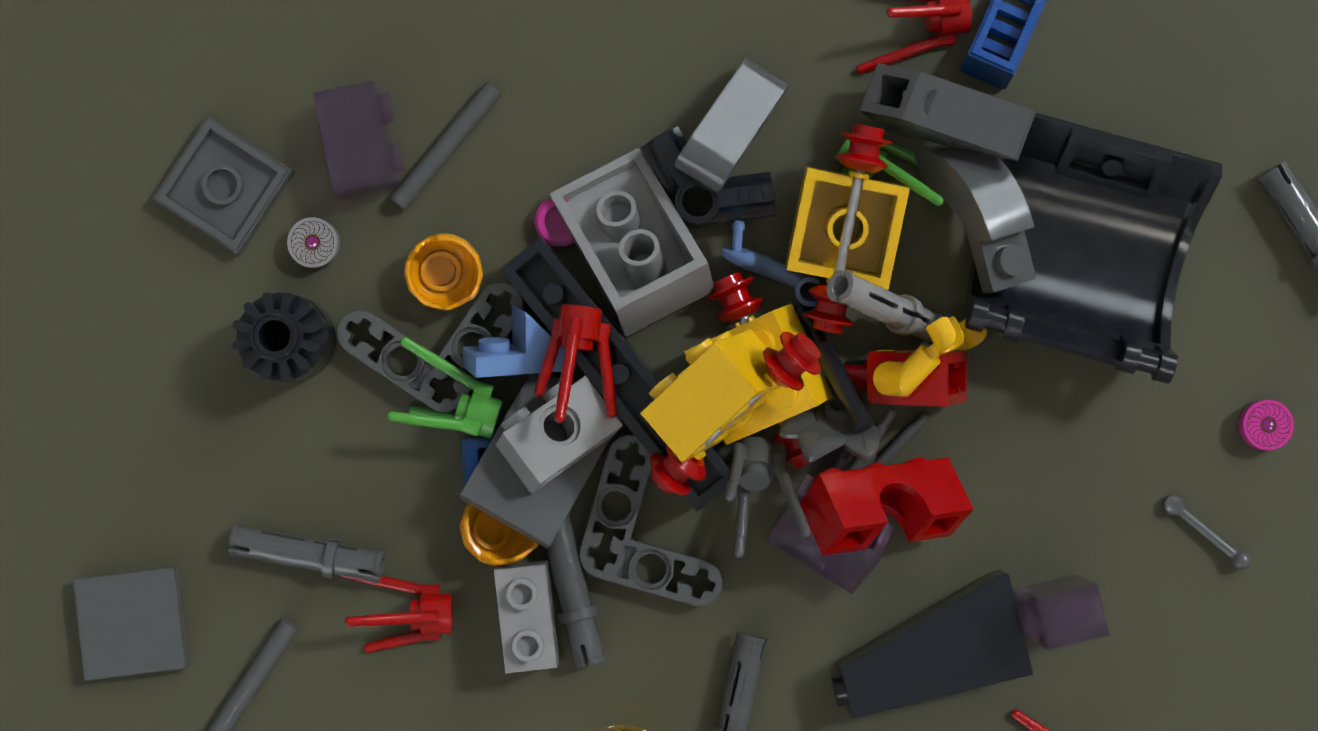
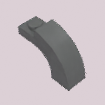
(989, 208)

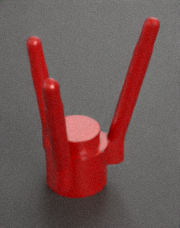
(940, 16)
(577, 331)
(428, 615)

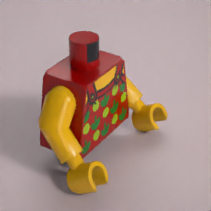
(919, 375)

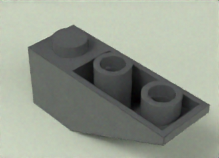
(945, 112)

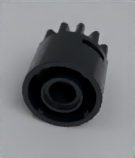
(310, 341)

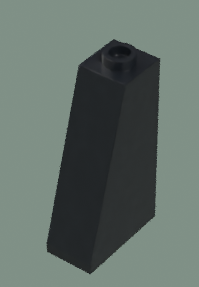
(942, 651)

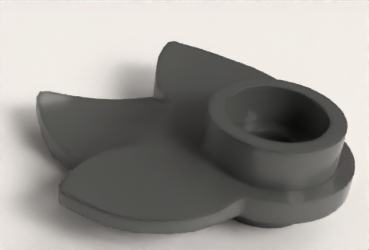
(828, 429)

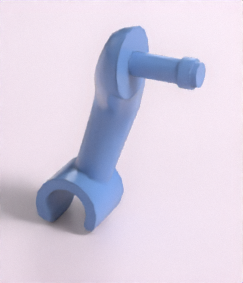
(768, 266)

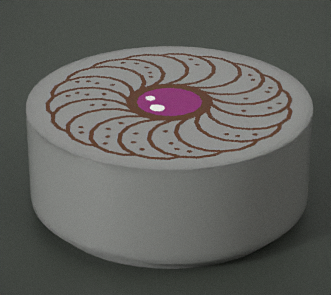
(313, 243)

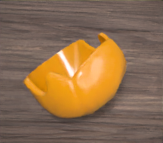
(443, 271)
(492, 540)

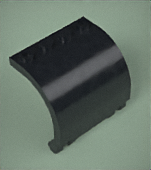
(1103, 246)

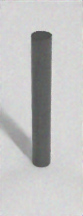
(446, 145)
(254, 676)

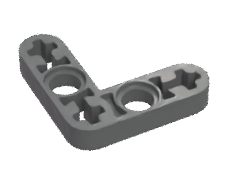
(421, 379)
(631, 550)

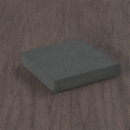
(223, 185)
(131, 623)

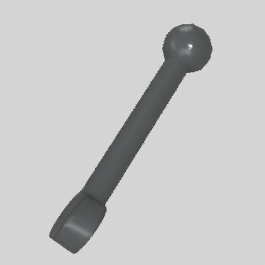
(1175, 506)

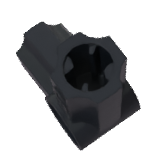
(739, 198)

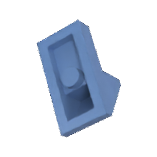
(524, 356)

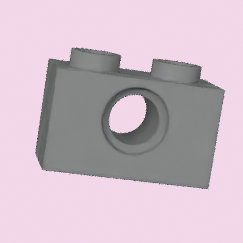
(541, 459)
(527, 616)

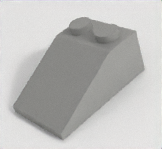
(633, 242)

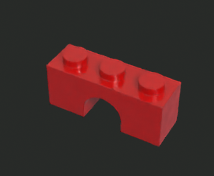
(850, 506)

